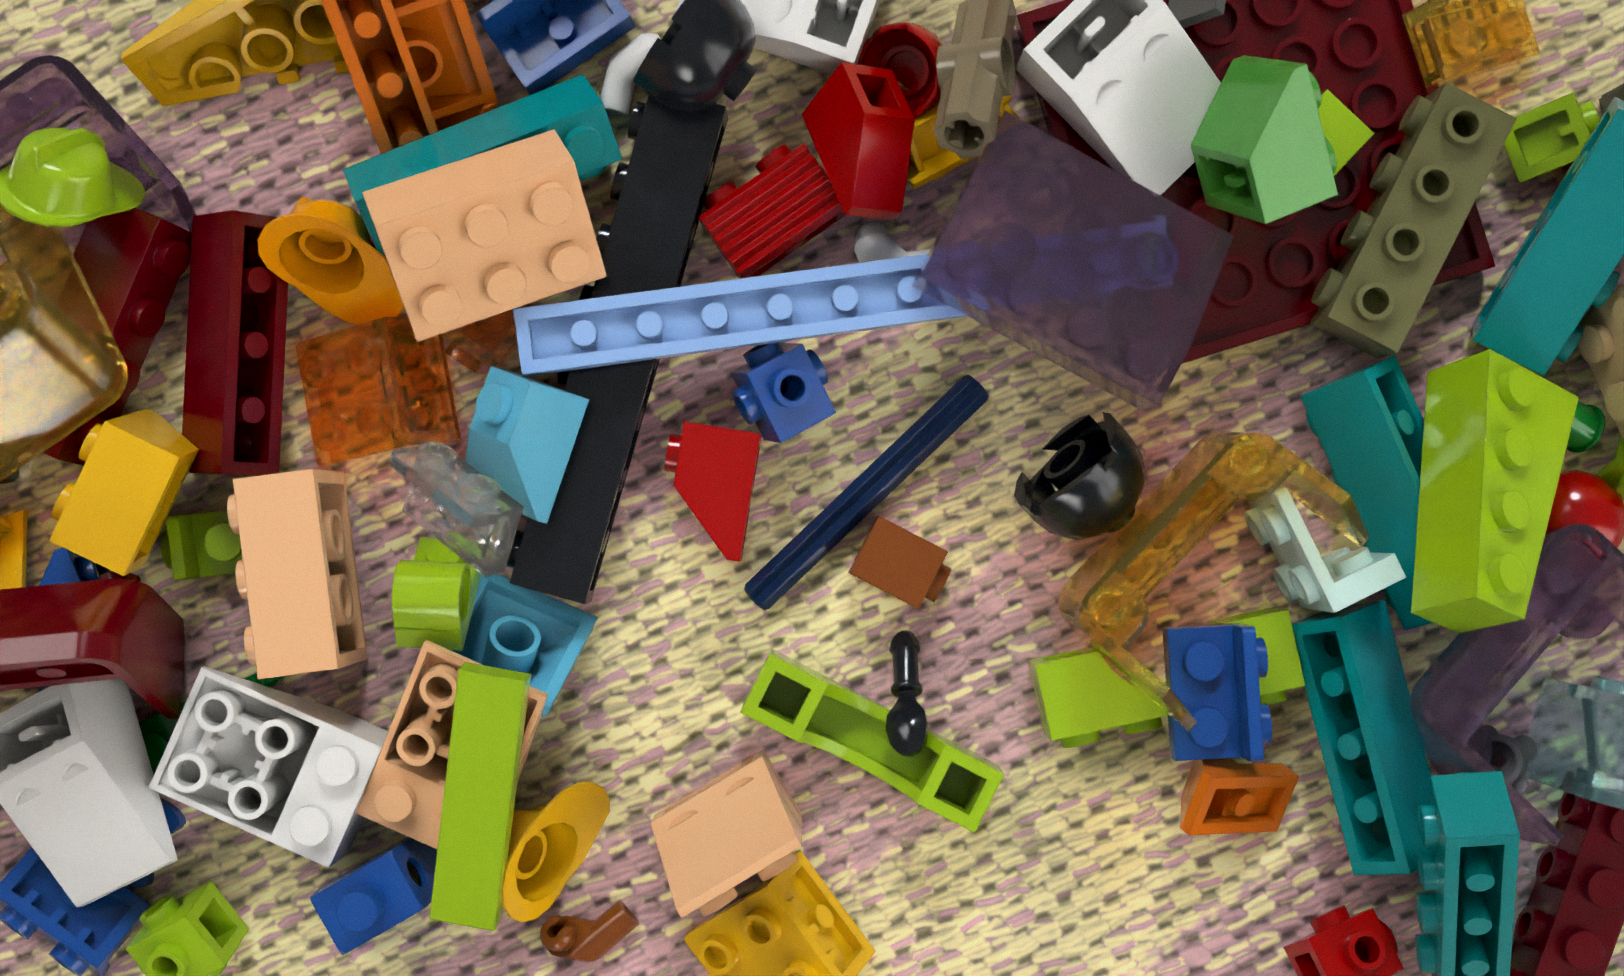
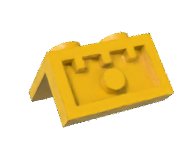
(782, 930)

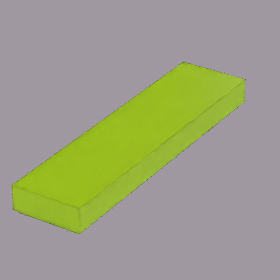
(479, 795)

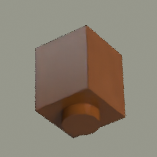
(901, 563)

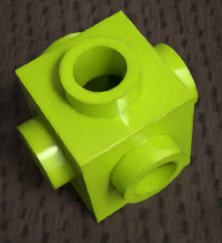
(188, 934)

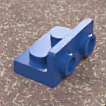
(1217, 680)
(83, 934)

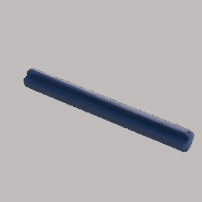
(866, 492)

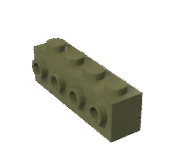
(1411, 220)

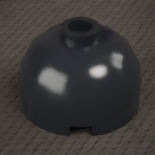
(700, 56)
(1096, 479)

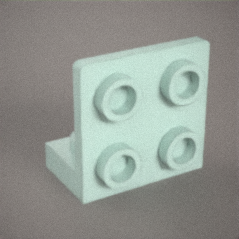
(1303, 575)

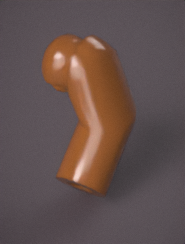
(587, 938)

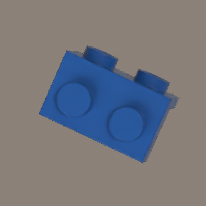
(552, 36)

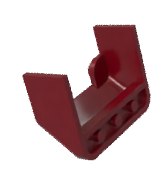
(94, 634)

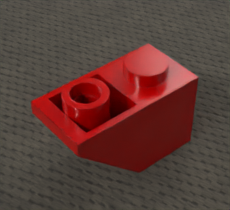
(863, 139)

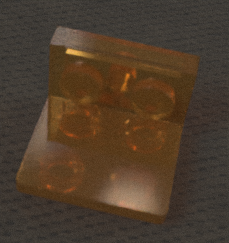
(376, 390)

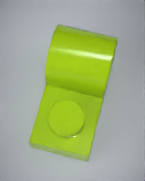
(433, 597)

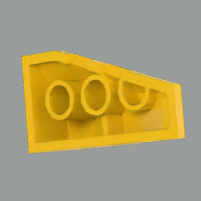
(218, 42)

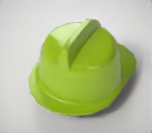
(66, 179)

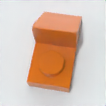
(1235, 797)

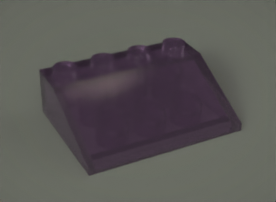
(1076, 263)

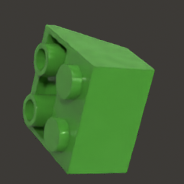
(1264, 142)

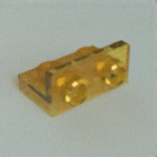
(1469, 37)

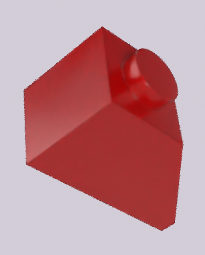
(716, 480)

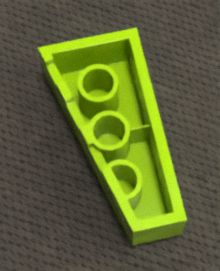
(1486, 489)

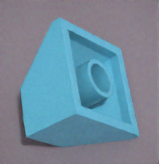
(524, 437)
(526, 634)

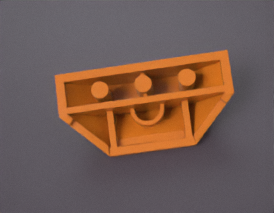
(412, 65)

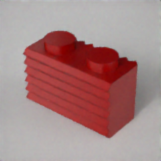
(771, 212)

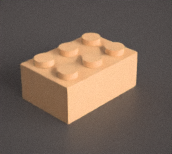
(486, 234)
(297, 572)

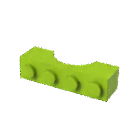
(1084, 695)
(854, 729)

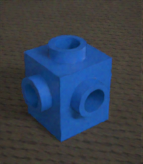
(802, 394)

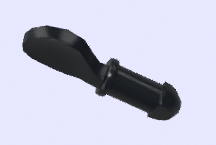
(907, 720)

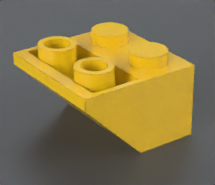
(123, 490)

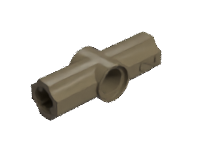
(975, 76)

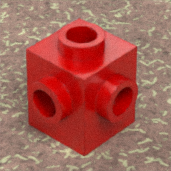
(1346, 946)

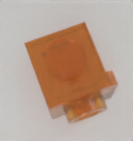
(484, 341)

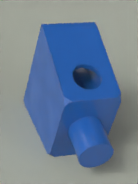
(376, 894)

